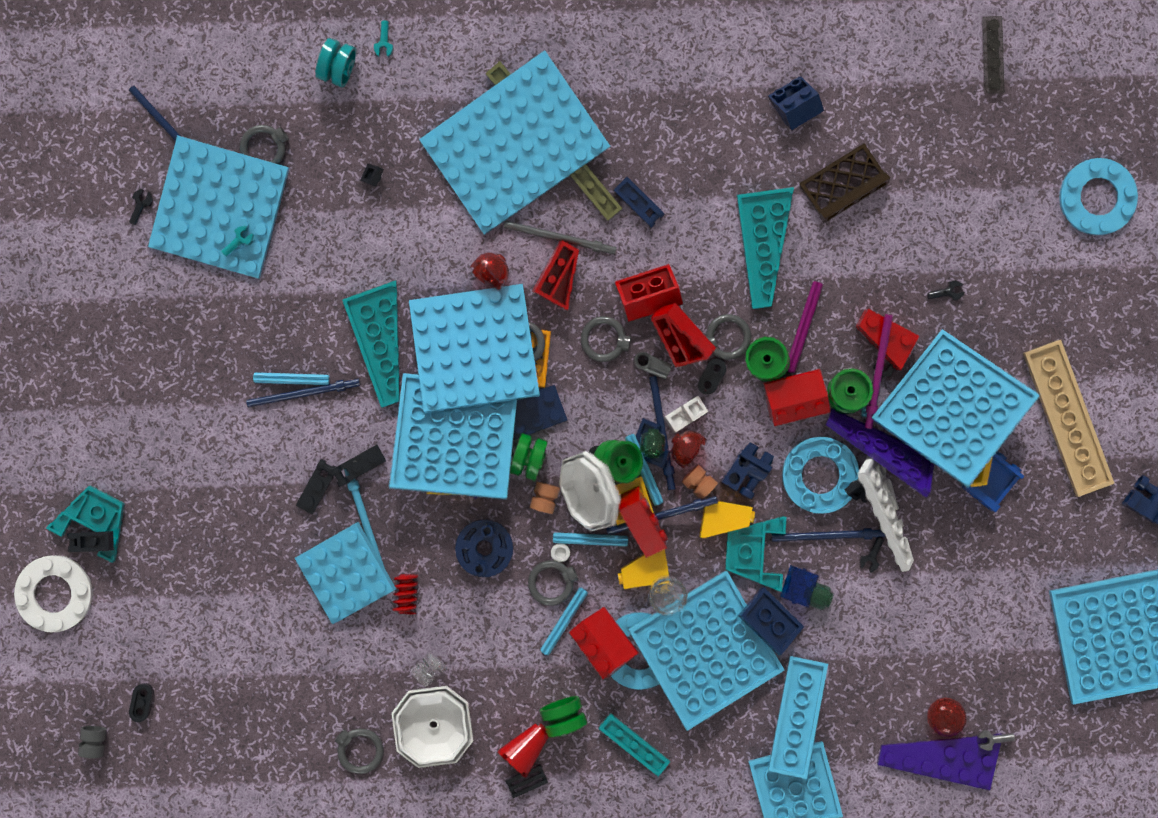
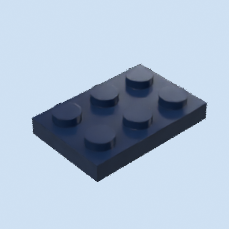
(538, 412)
(771, 621)

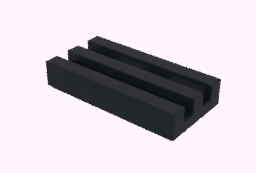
(512, 787)

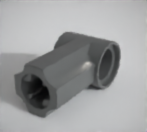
(653, 366)

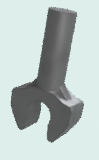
(994, 739)

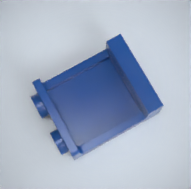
(1000, 481)

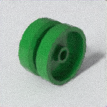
(764, 348)
(857, 383)
(529, 457)
(621, 458)
(563, 716)

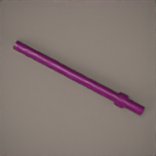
(872, 407)

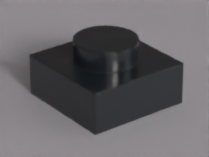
(372, 175)

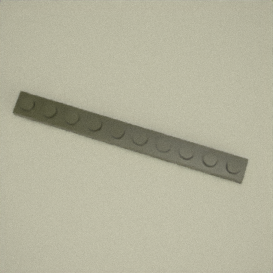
(584, 176)

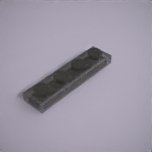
(993, 55)

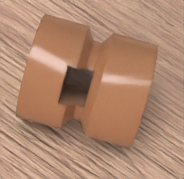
(699, 482)
(544, 497)

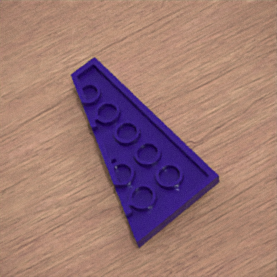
(885, 450)
(946, 759)

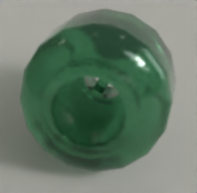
(652, 443)
(821, 597)

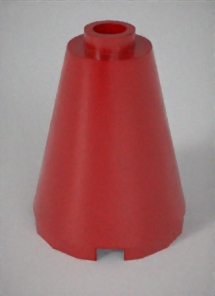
(525, 749)

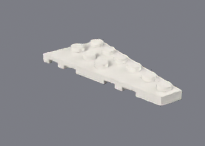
(884, 503)

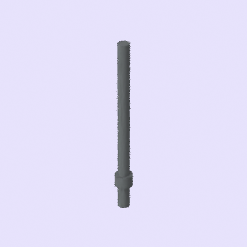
(596, 246)

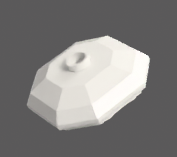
(589, 491)
(428, 744)

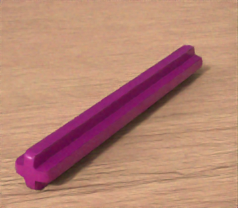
(804, 325)

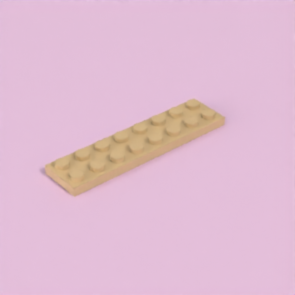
(1068, 418)

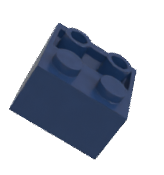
(796, 102)

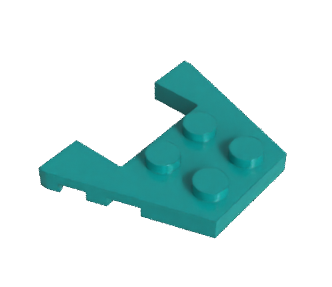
(95, 511)
(746, 552)

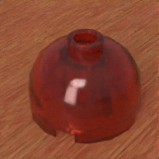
(491, 266)
(686, 447)
(946, 717)

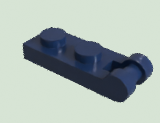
(638, 201)

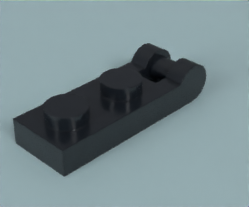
(358, 465)
(315, 488)
(90, 541)

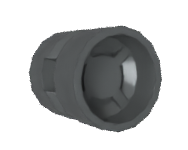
(92, 741)

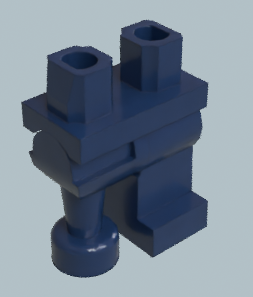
(747, 465)
(1140, 504)

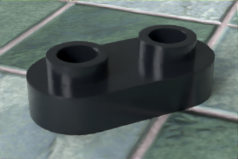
(711, 376)
(141, 701)

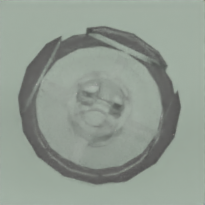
(667, 595)

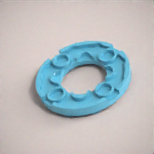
(1071, 196)
(793, 469)
(629, 676)

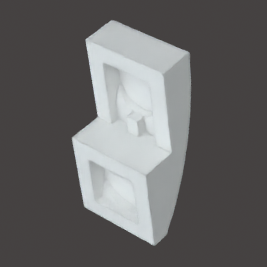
(686, 414)

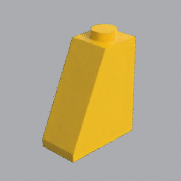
(725, 518)
(643, 570)

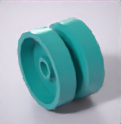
(335, 62)

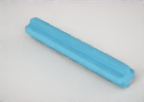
(284, 378)
(647, 476)
(590, 539)
(564, 621)

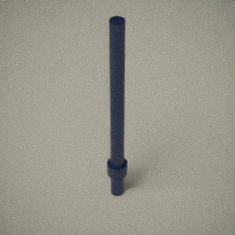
(155, 114)
(339, 386)
(669, 469)
(697, 505)
(866, 533)

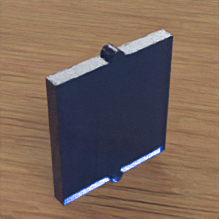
(799, 586)

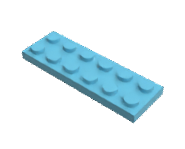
(798, 717)

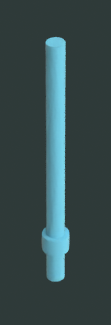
(353, 487)

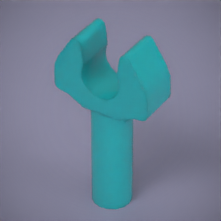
(384, 40)
(238, 240)

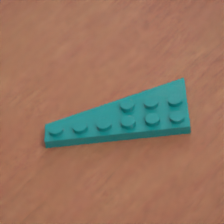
(763, 232)
(375, 326)

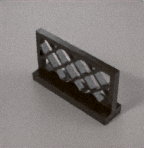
(852, 197)

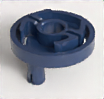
(480, 564)

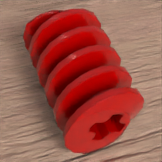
(405, 593)

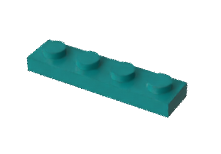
(634, 744)

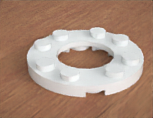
(80, 593)

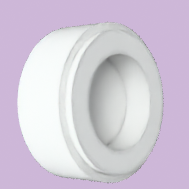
(560, 552)

